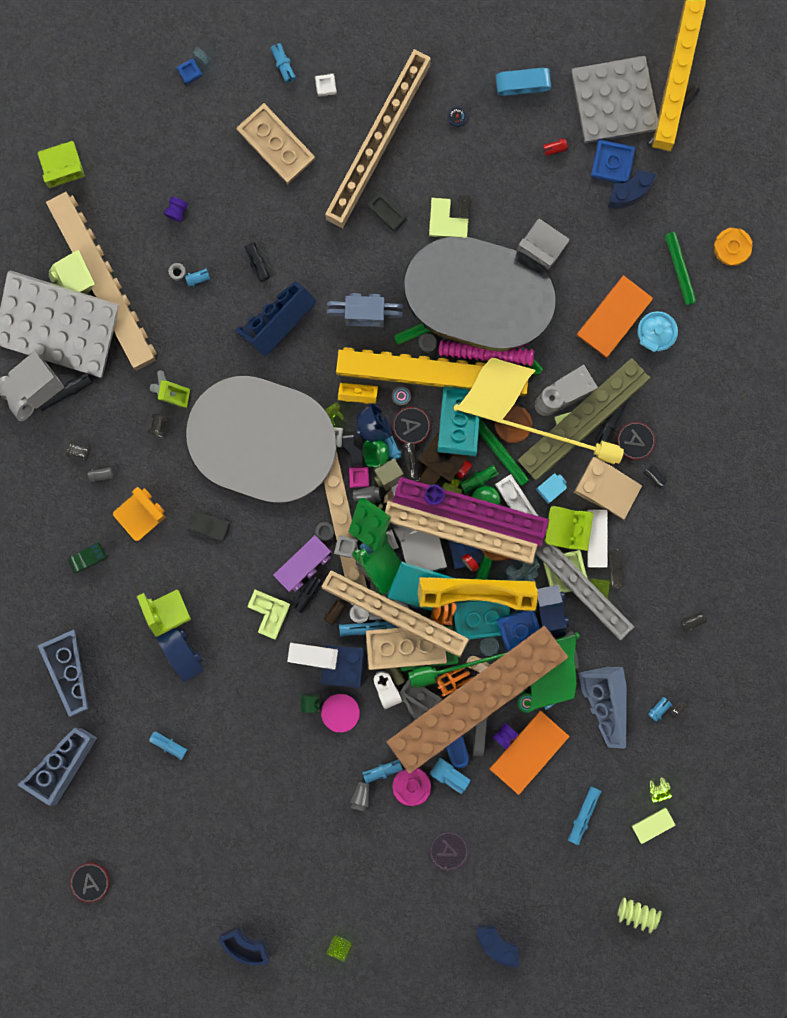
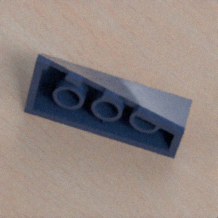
(277, 318)

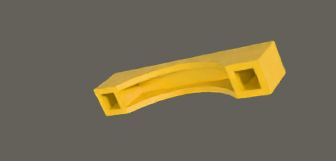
(442, 591)

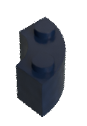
(631, 191)
(550, 610)
(180, 653)
(496, 947)
(244, 949)

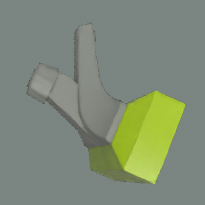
(170, 392)

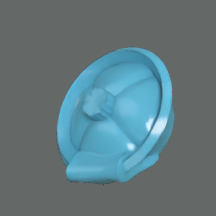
(657, 331)

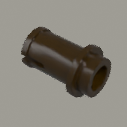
(334, 613)

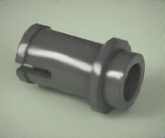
(100, 474)

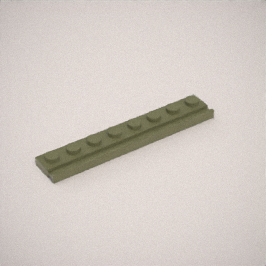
(584, 419)

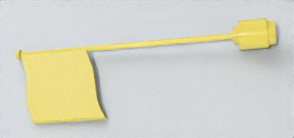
(497, 392)

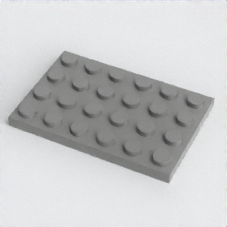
(56, 323)

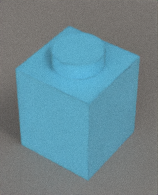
(552, 487)

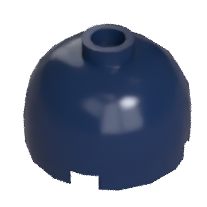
(372, 425)

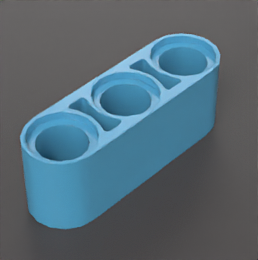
(523, 81)

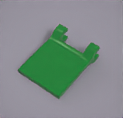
(379, 565)

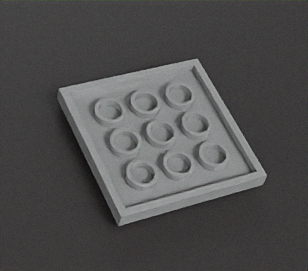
(614, 99)

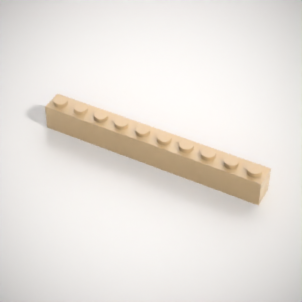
(378, 138)
(106, 288)

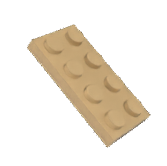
(275, 143)
(400, 649)

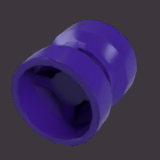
(175, 209)
(434, 492)
(505, 736)

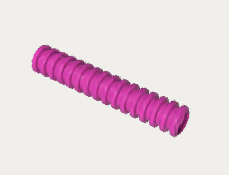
(464, 350)

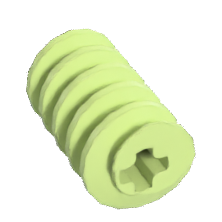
(638, 915)

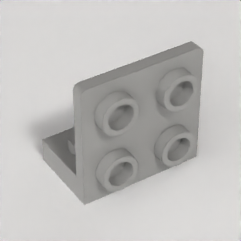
(543, 244)

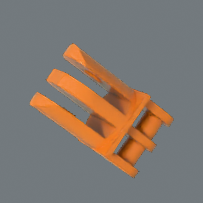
(443, 614)
(452, 680)

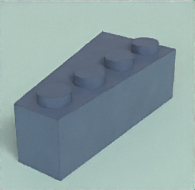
(65, 668)
(59, 767)

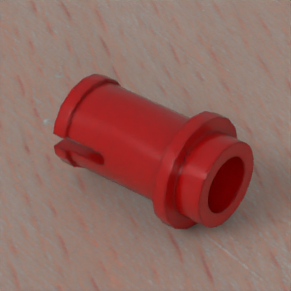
(557, 146)

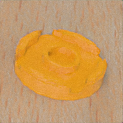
(733, 246)

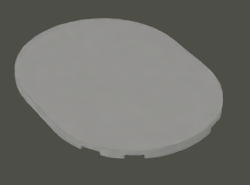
(261, 439)

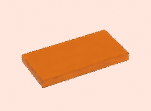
(614, 316)
(529, 752)

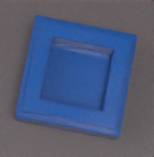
(189, 71)

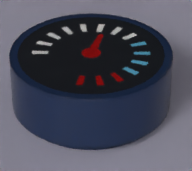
(457, 116)

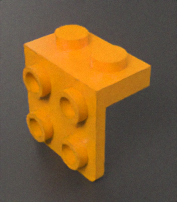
(139, 514)

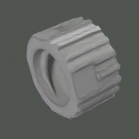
(183, 271)

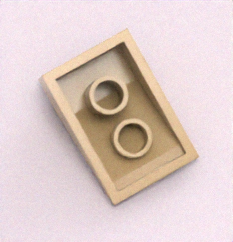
(607, 488)

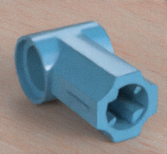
(447, 774)

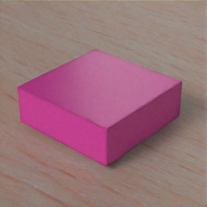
(359, 477)

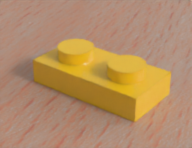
(357, 393)

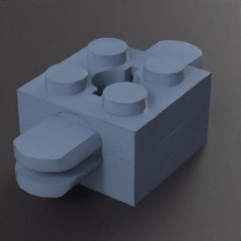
(364, 310)

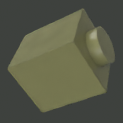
(388, 475)

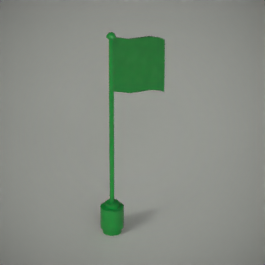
(551, 688)

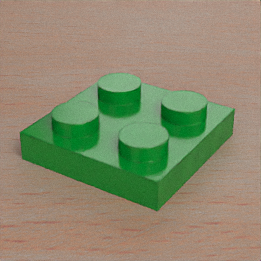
(369, 524)

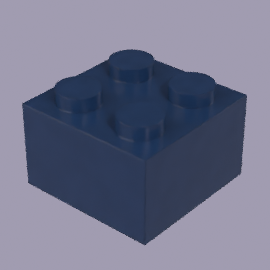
(347, 669)

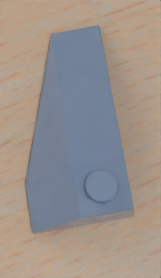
(607, 696)

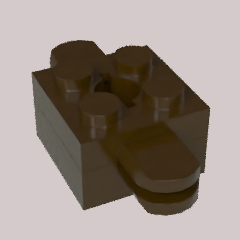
(439, 464)

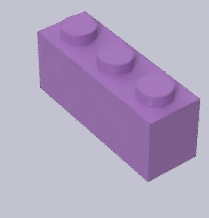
(303, 564)

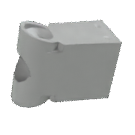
(29, 386)
(565, 392)
(421, 549)

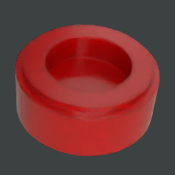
(464, 469)
(470, 563)

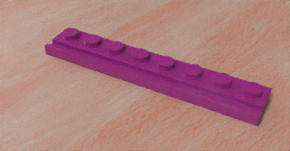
(474, 512)

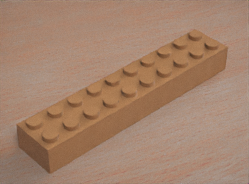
(477, 699)

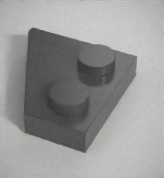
(418, 699)

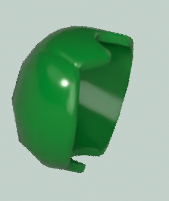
(375, 453)
(487, 493)

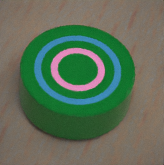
(524, 702)

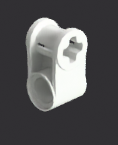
(388, 692)

